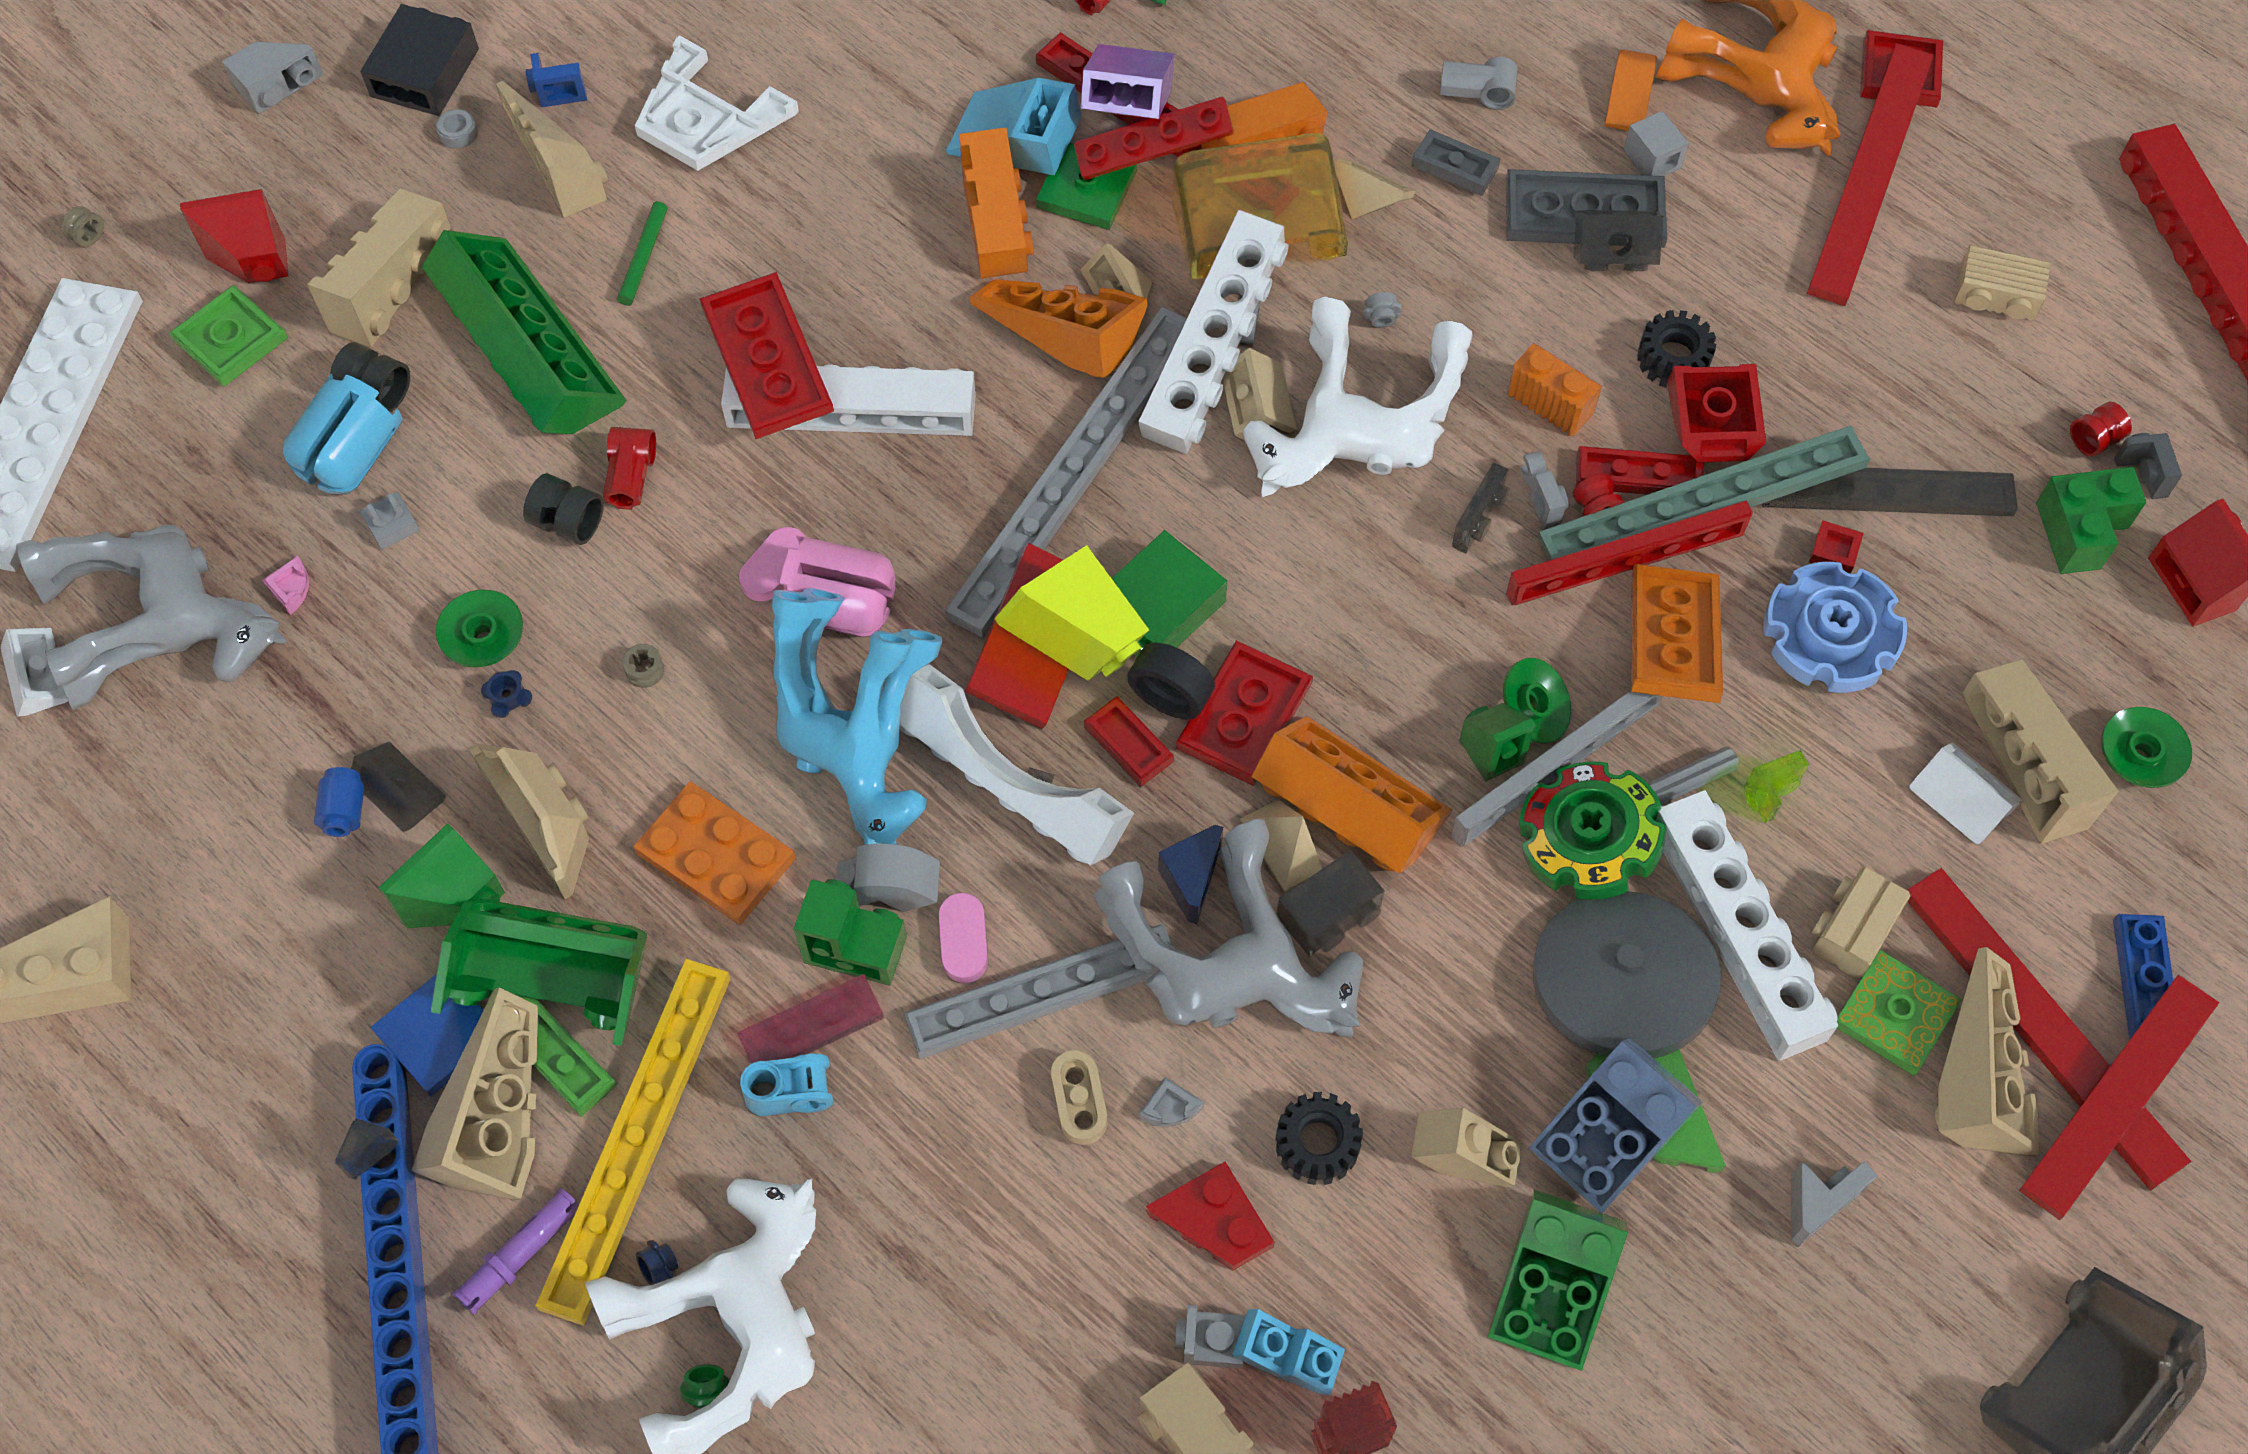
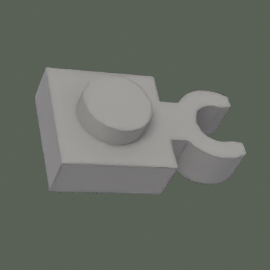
(1546, 496)

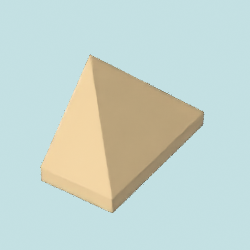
(1367, 189)
(1113, 271)
(1290, 848)

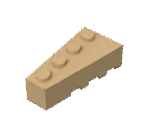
(380, 268)
(2038, 751)

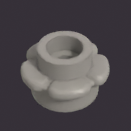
(1382, 309)

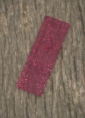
(813, 1023)

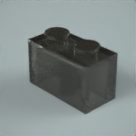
(1331, 904)

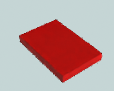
(1249, 704)

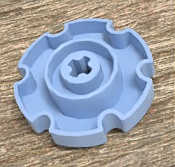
(1834, 627)

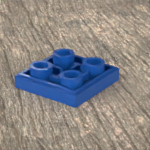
(428, 1041)

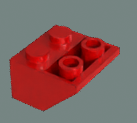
(2205, 563)

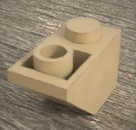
(1466, 1147)

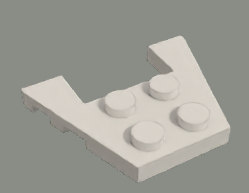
(695, 122)

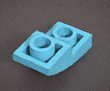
(1288, 1352)

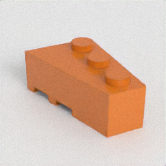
(994, 203)

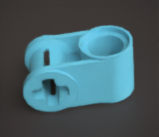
(791, 1085)

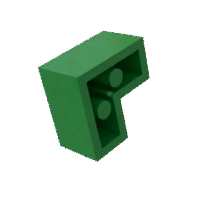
(2083, 513)
(844, 937)

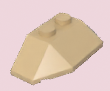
(538, 809)

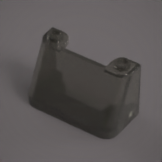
(2106, 1380)

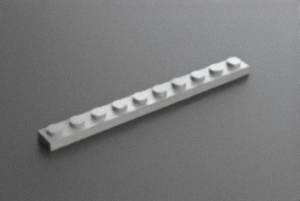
(1068, 473)

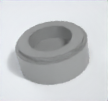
(456, 128)

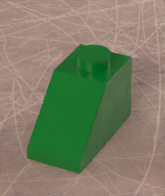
(1497, 739)

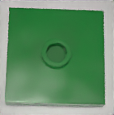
(1089, 200)

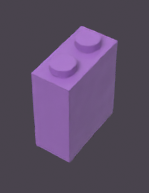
(1127, 81)

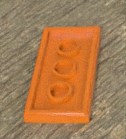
(1676, 633)

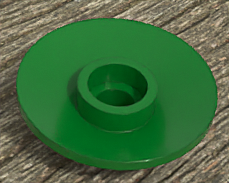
(478, 613)
(1541, 694)
(2156, 735)

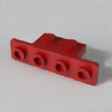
(1153, 138)

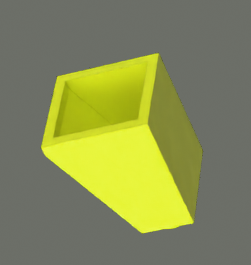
(1076, 617)

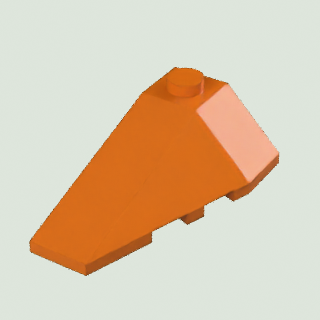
(1074, 327)

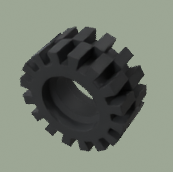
(1677, 330)
(1324, 1111)

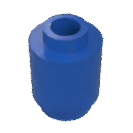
(339, 801)

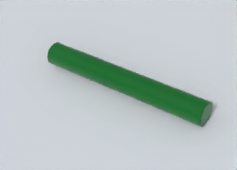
(642, 253)

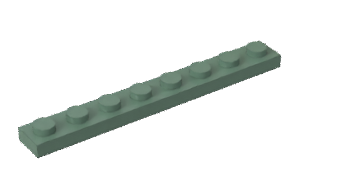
(1752, 480)

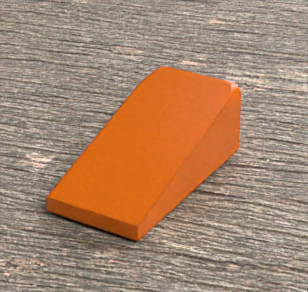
(1630, 89)

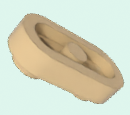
(1079, 1099)

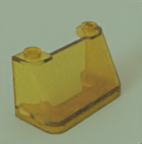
(1274, 179)

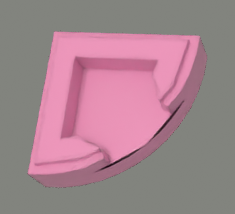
(289, 584)

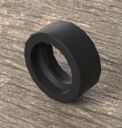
(1171, 681)

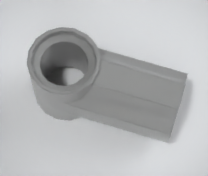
(1492, 82)

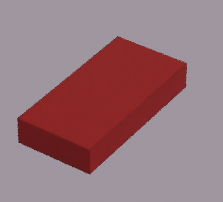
(1128, 741)

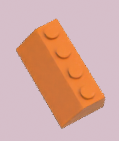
(1350, 794)

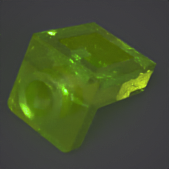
(1774, 780)

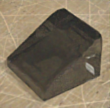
(364, 1147)

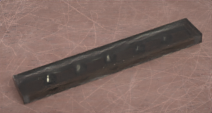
(1910, 493)

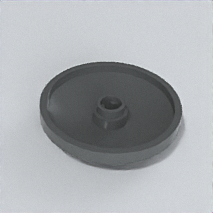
(1626, 973)

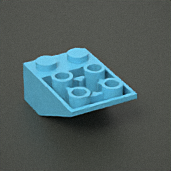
(1037, 118)

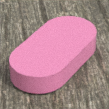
(764, 568)
(963, 938)

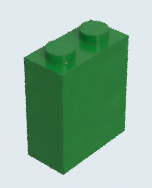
(1170, 590)

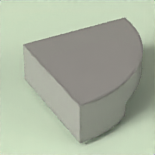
(1170, 1105)

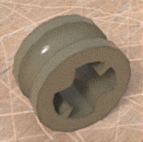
(82, 226)
(635, 655)

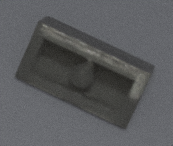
(396, 785)

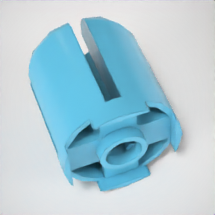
(340, 435)

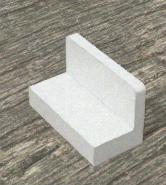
(1964, 793)

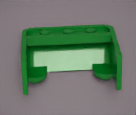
(541, 958)

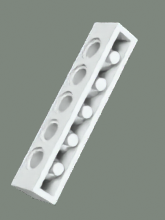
(1246, 239)
(1784, 1027)

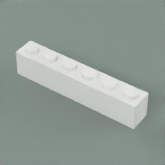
(883, 401)

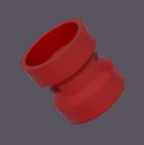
(2106, 425)

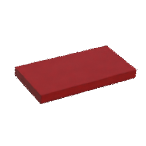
(766, 355)
(1009, 669)

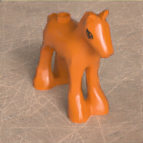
(1769, 78)

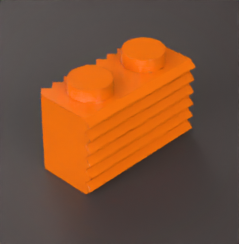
(1553, 389)

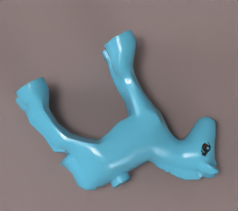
(855, 742)

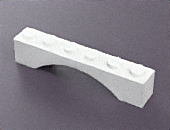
(1079, 819)

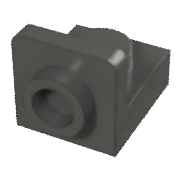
(2156, 462)

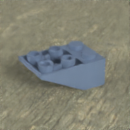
(1615, 1124)

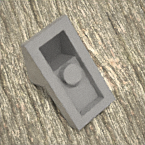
(1817, 1203)

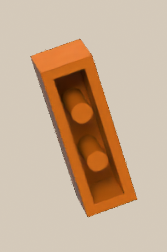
(1274, 115)

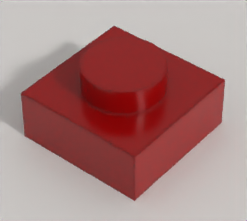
(1836, 544)

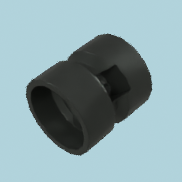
(380, 372)
(561, 508)

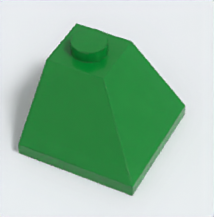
(438, 882)

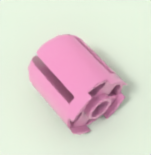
(858, 575)

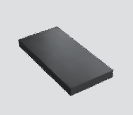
(1545, 203)

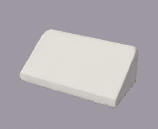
(28, 670)

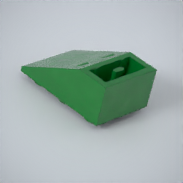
(1558, 1279)

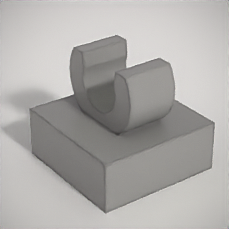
(389, 520)

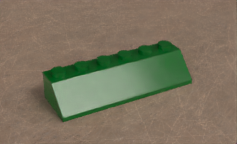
(521, 332)

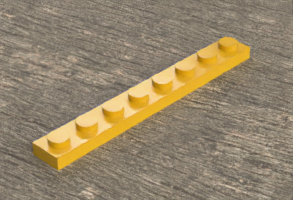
(633, 1141)

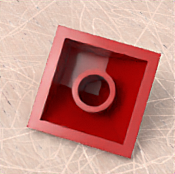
(239, 235)

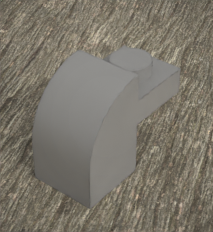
(892, 875)

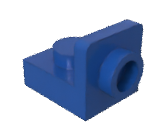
(557, 83)

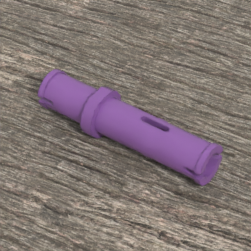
(516, 1252)

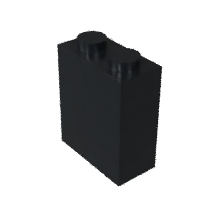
(420, 59)

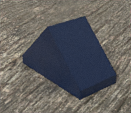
(1189, 869)

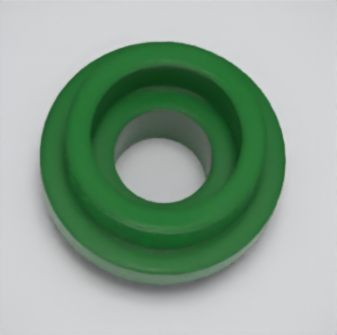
(703, 1385)

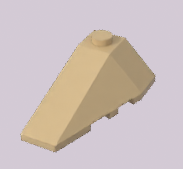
(560, 160)
(1982, 1079)
(483, 1118)

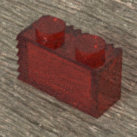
(1355, 1423)

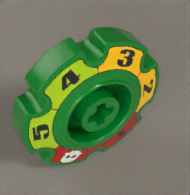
(1592, 830)

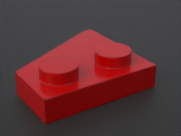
(1216, 1217)

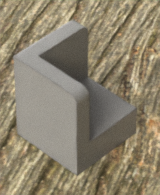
(1656, 145)

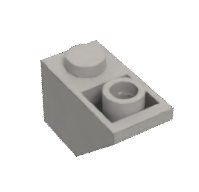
(271, 71)

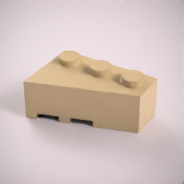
(68, 964)
(1190, 1417)

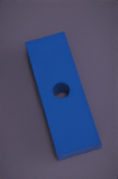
(2142, 953)

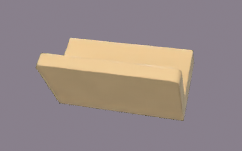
(1258, 393)

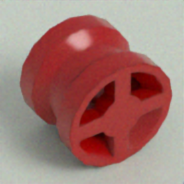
(1596, 494)

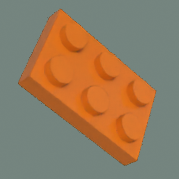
(714, 852)

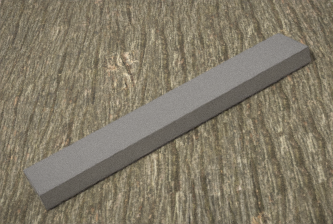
(1568, 751)
(1024, 996)

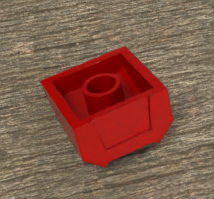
(1717, 411)

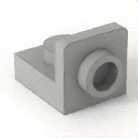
(1209, 1338)

